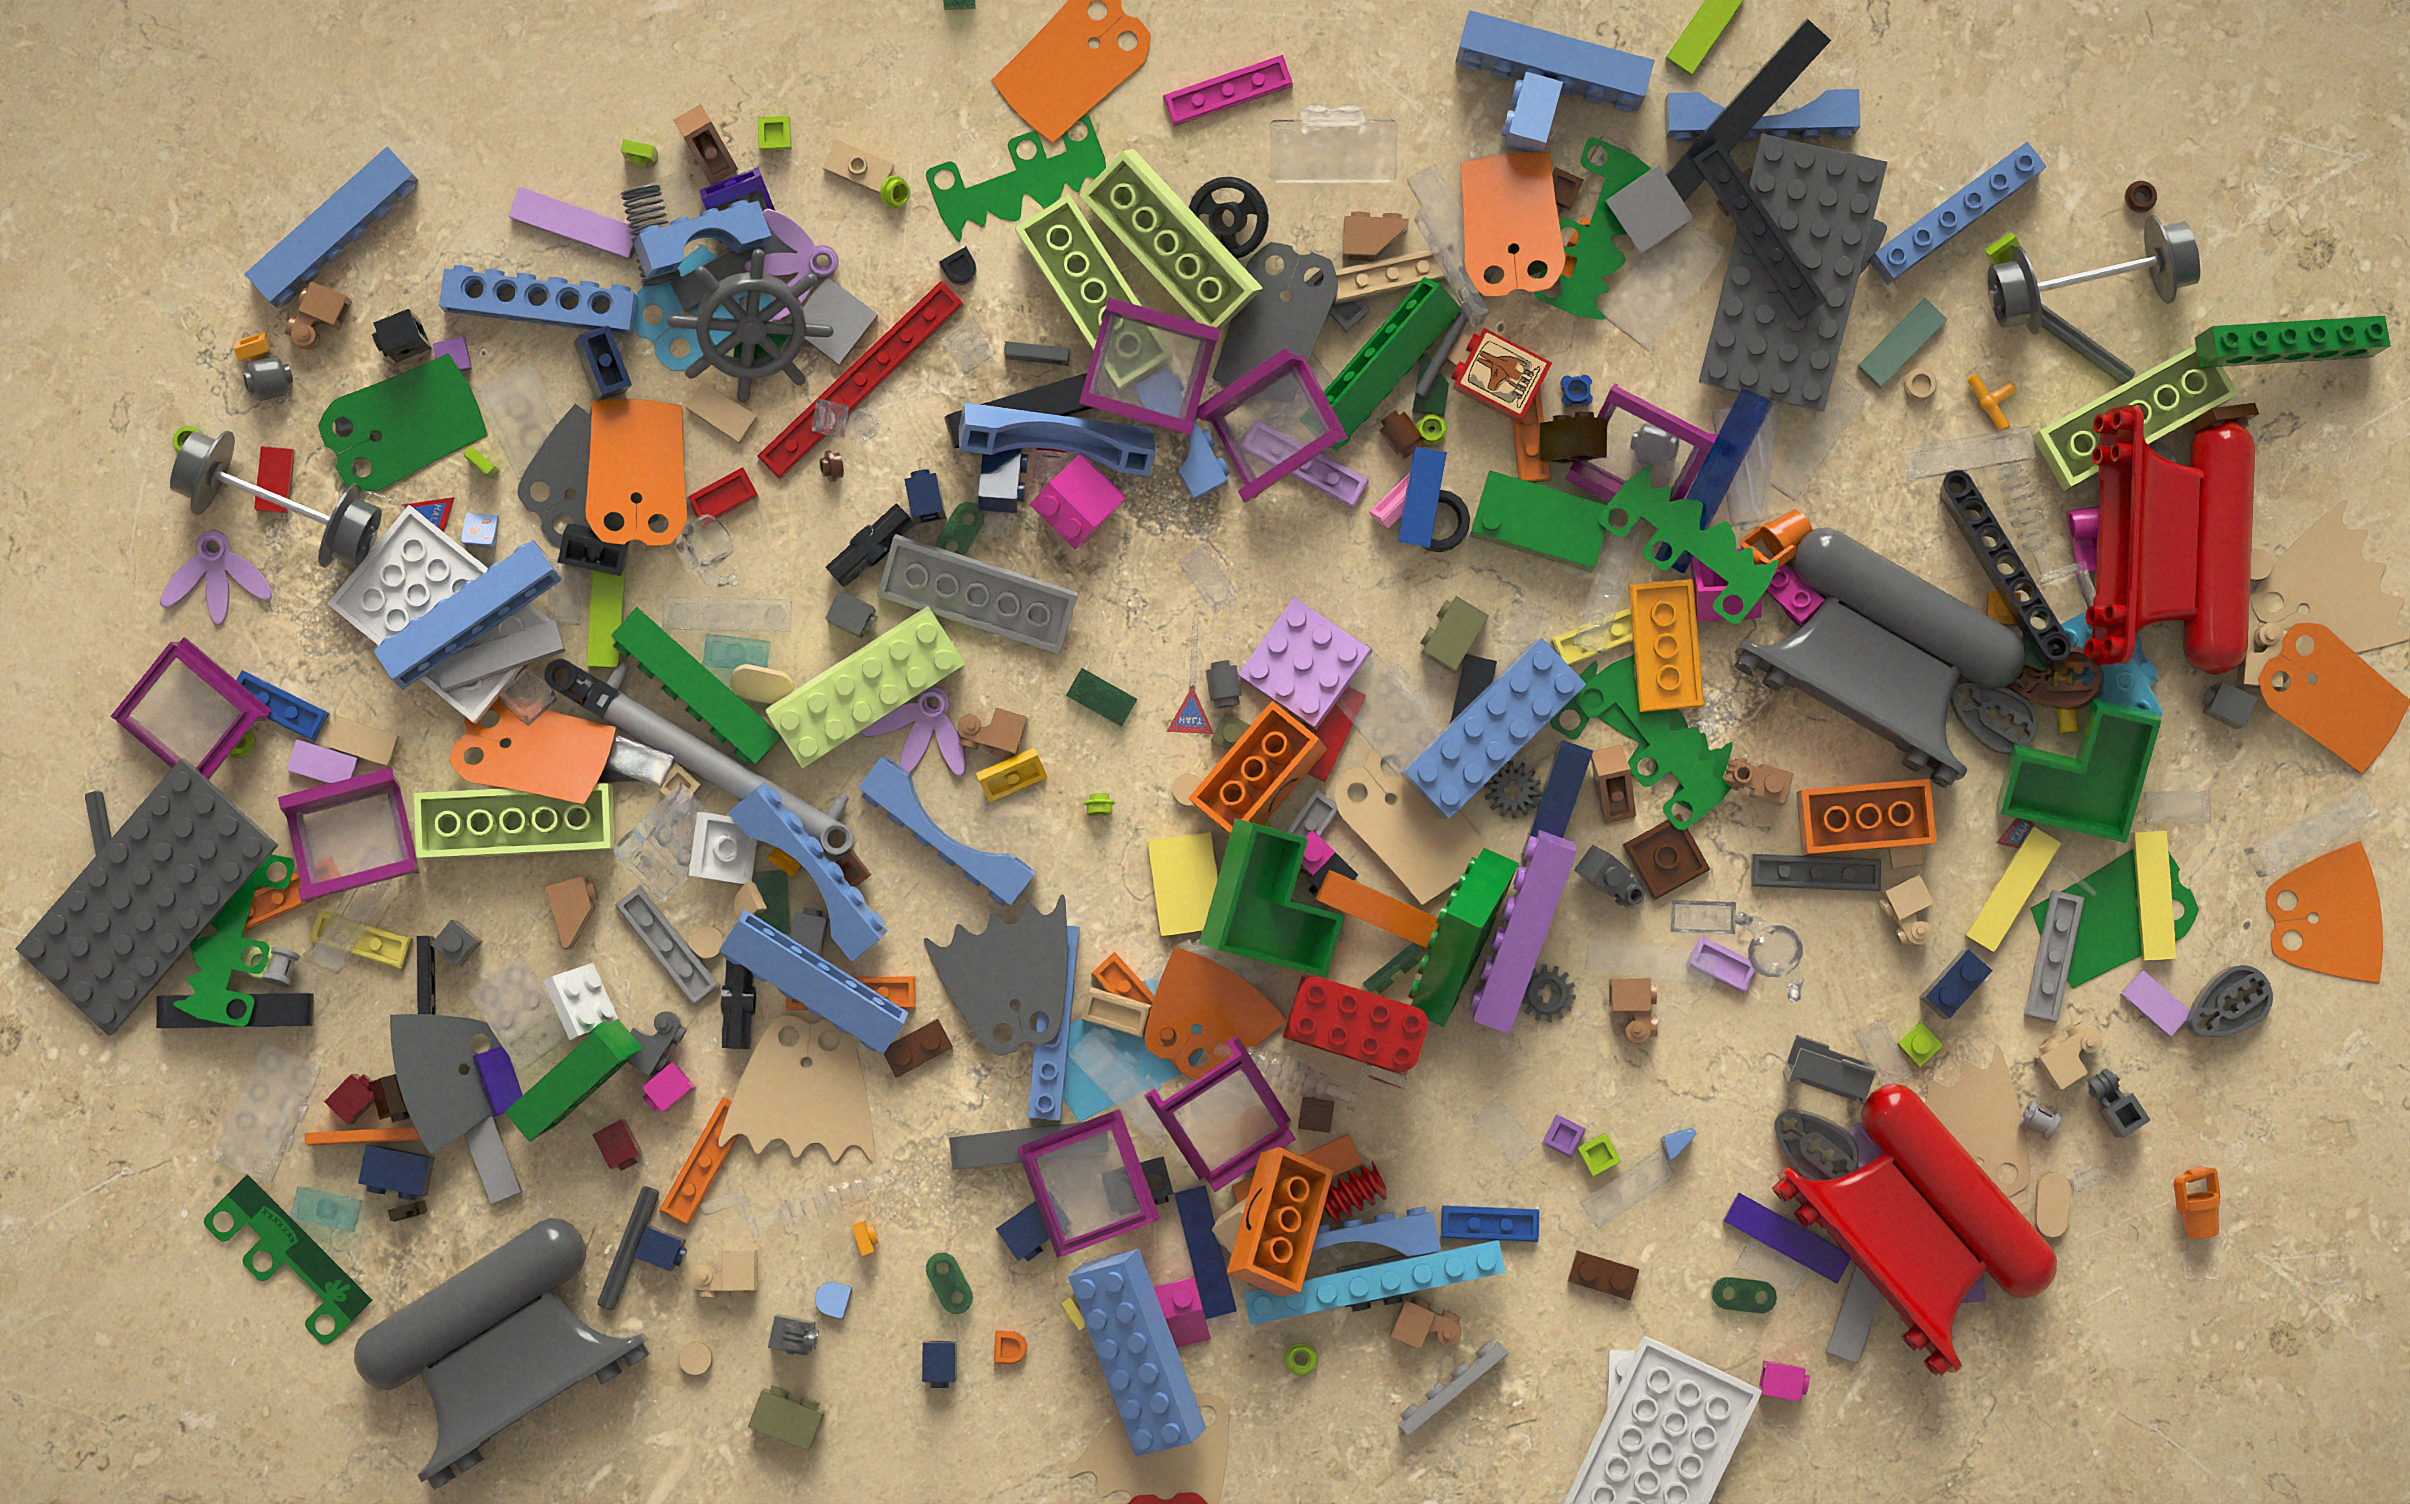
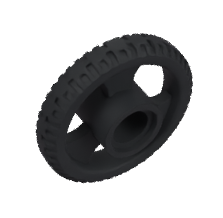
(1251, 204)

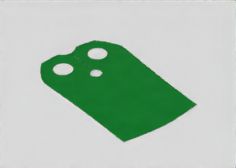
(419, 417)
(2110, 919)

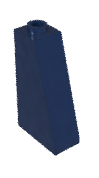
(1560, 790)

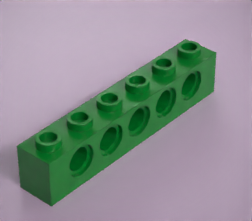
(2292, 341)

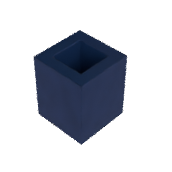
(661, 1248)
(939, 1363)

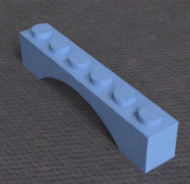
(1831, 113)
(1000, 429)
(895, 791)
(768, 820)
(1407, 1234)

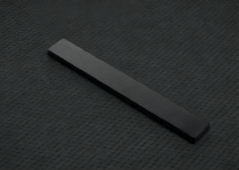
(1750, 103)

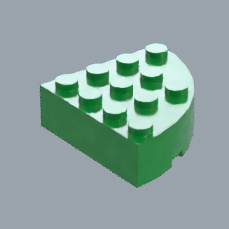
(1461, 934)

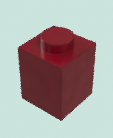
(351, 1098)
(618, 1145)

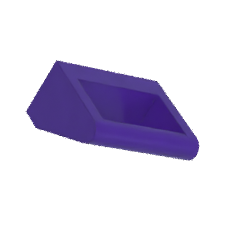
(735, 188)

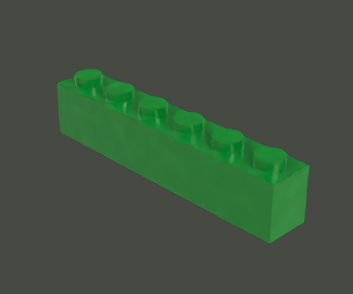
(1390, 354)
(696, 686)

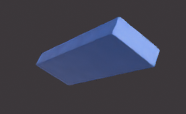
(1421, 497)
(285, 707)
(1490, 1223)

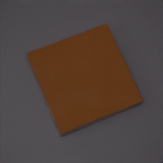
(1666, 858)

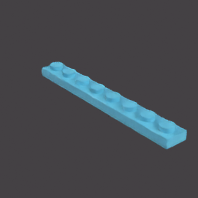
(1378, 1282)

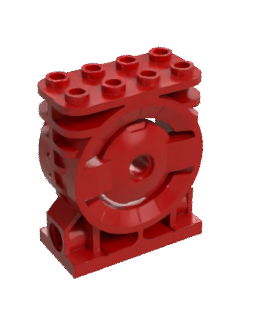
(1356, 1024)

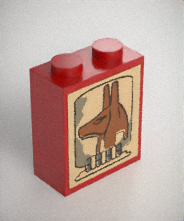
(1500, 375)

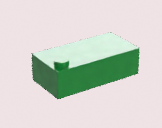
(1539, 521)
(573, 1079)

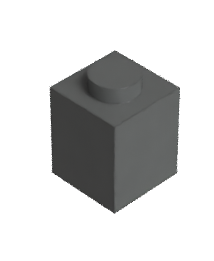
(852, 614)
(2228, 704)
(810, 929)
(456, 942)

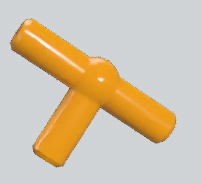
(1988, 402)

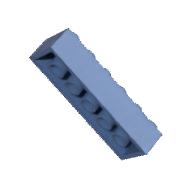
(1582, 66)
(1492, 728)
(1137, 1352)

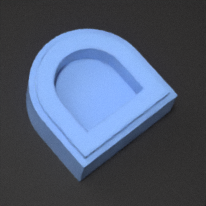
(833, 1299)

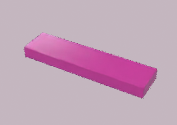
(1228, 90)

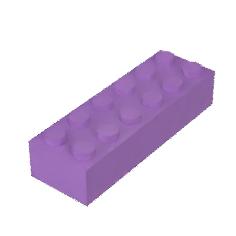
(1524, 930)

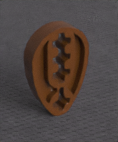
(2063, 695)

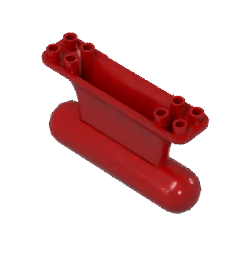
(2172, 542)
(1923, 1222)

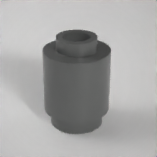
(1223, 684)

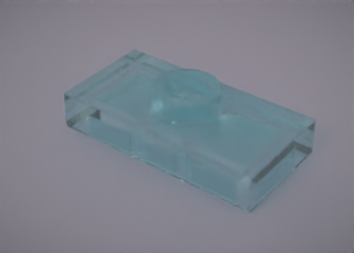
(732, 651)
(326, 1208)

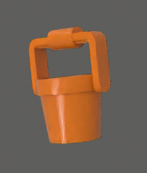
(1779, 536)
(2198, 1209)

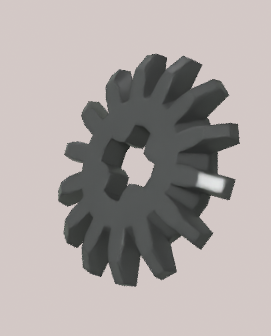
(1522, 798)
(1555, 1004)

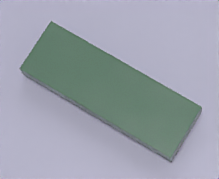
(1902, 343)

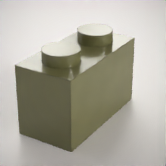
(1454, 633)
(786, 1417)

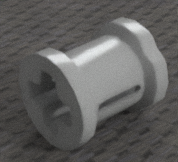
(280, 966)
(2040, 1120)

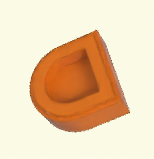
(1009, 1347)

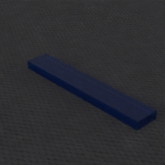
(1722, 463)

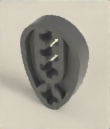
(1990, 733)
(2225, 986)
(1814, 1127)

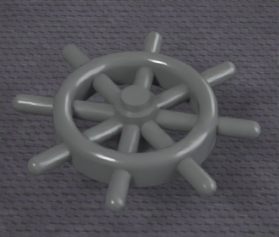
(750, 325)

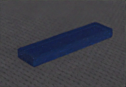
(1205, 1252)

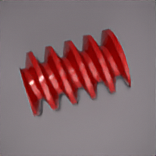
(1354, 1192)

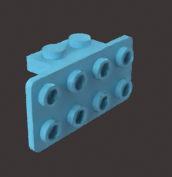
(2124, 682)

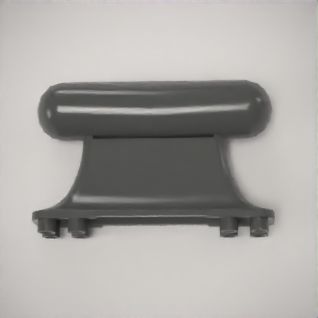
(1886, 649)
(494, 1343)

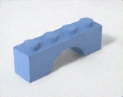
(739, 227)
(1202, 470)

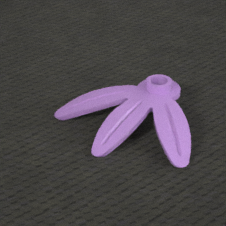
(802, 262)
(217, 586)
(926, 720)

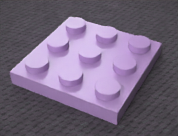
(1305, 663)

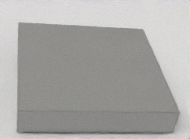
(1649, 209)
(841, 311)

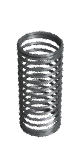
(641, 193)

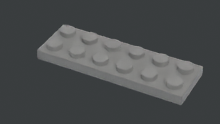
(977, 594)

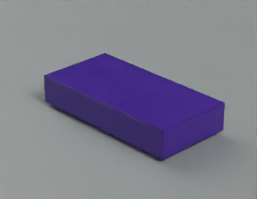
(498, 1079)

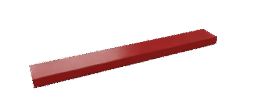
(864, 376)

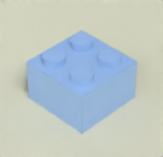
(1533, 114)

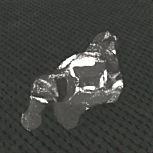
(703, 547)
(1775, 952)

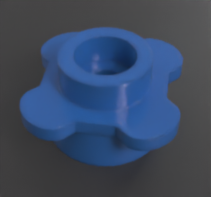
(1583, 384)

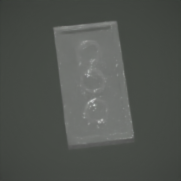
(1662, 284)

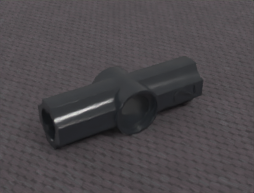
(869, 545)
(737, 1006)

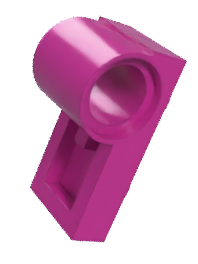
(2084, 535)
(1794, 596)

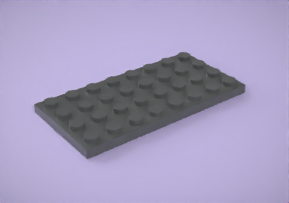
(1826, 213)
(146, 896)

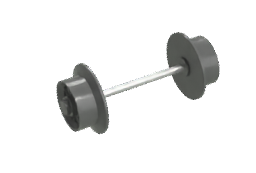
(2170, 258)
(204, 467)

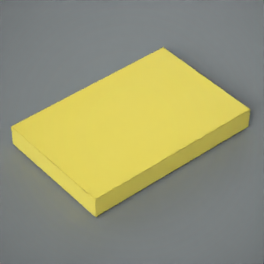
(1183, 881)

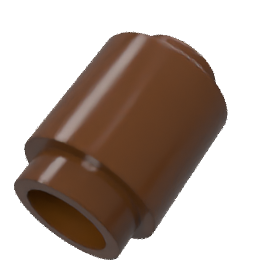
(1401, 433)

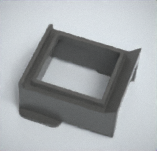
(1828, 1070)

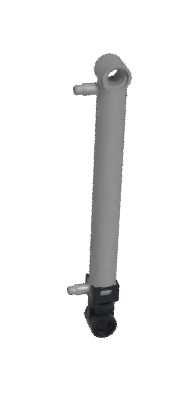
(689, 750)

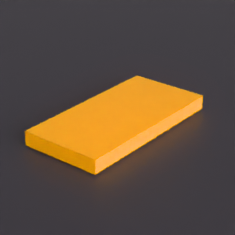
(1666, 645)

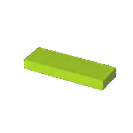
(1701, 33)
(604, 619)

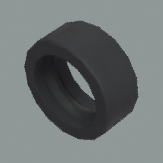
(1463, 523)

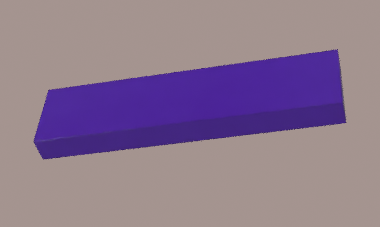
(1787, 1238)

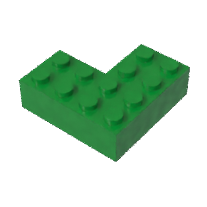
(2094, 790)
(1254, 905)

